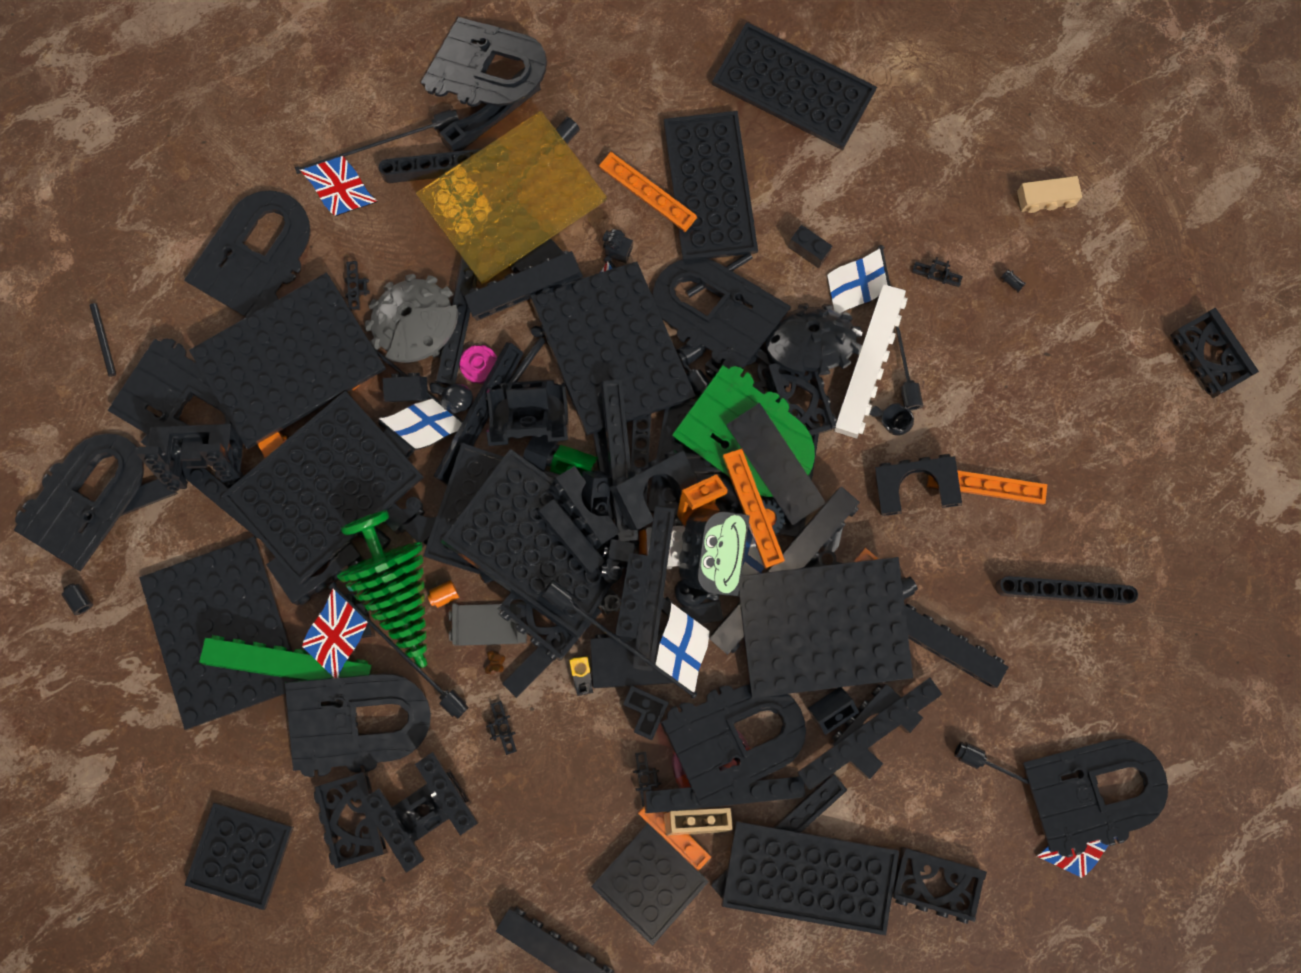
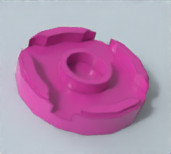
(477, 363)

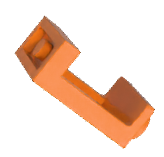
(700, 496)

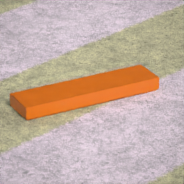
(682, 843)

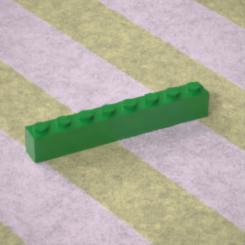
(272, 662)

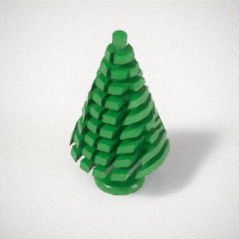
(390, 586)

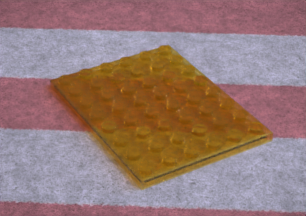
(511, 196)

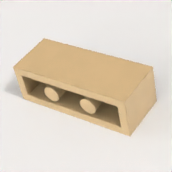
(1049, 194)
(698, 821)

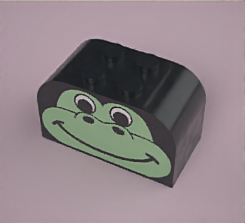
(713, 551)

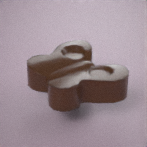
(496, 663)

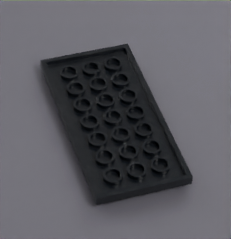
(794, 86)
(712, 183)
(810, 878)

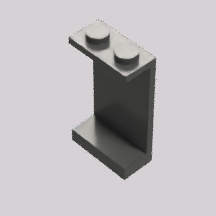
(483, 625)

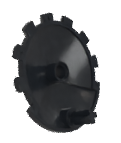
(813, 340)

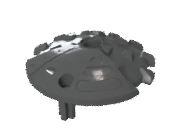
(423, 330)

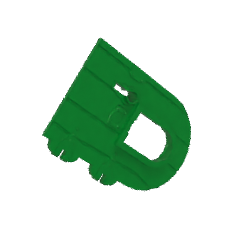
(726, 400)

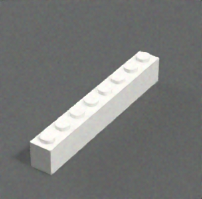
(870, 360)

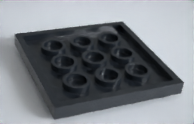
(239, 856)
(650, 884)

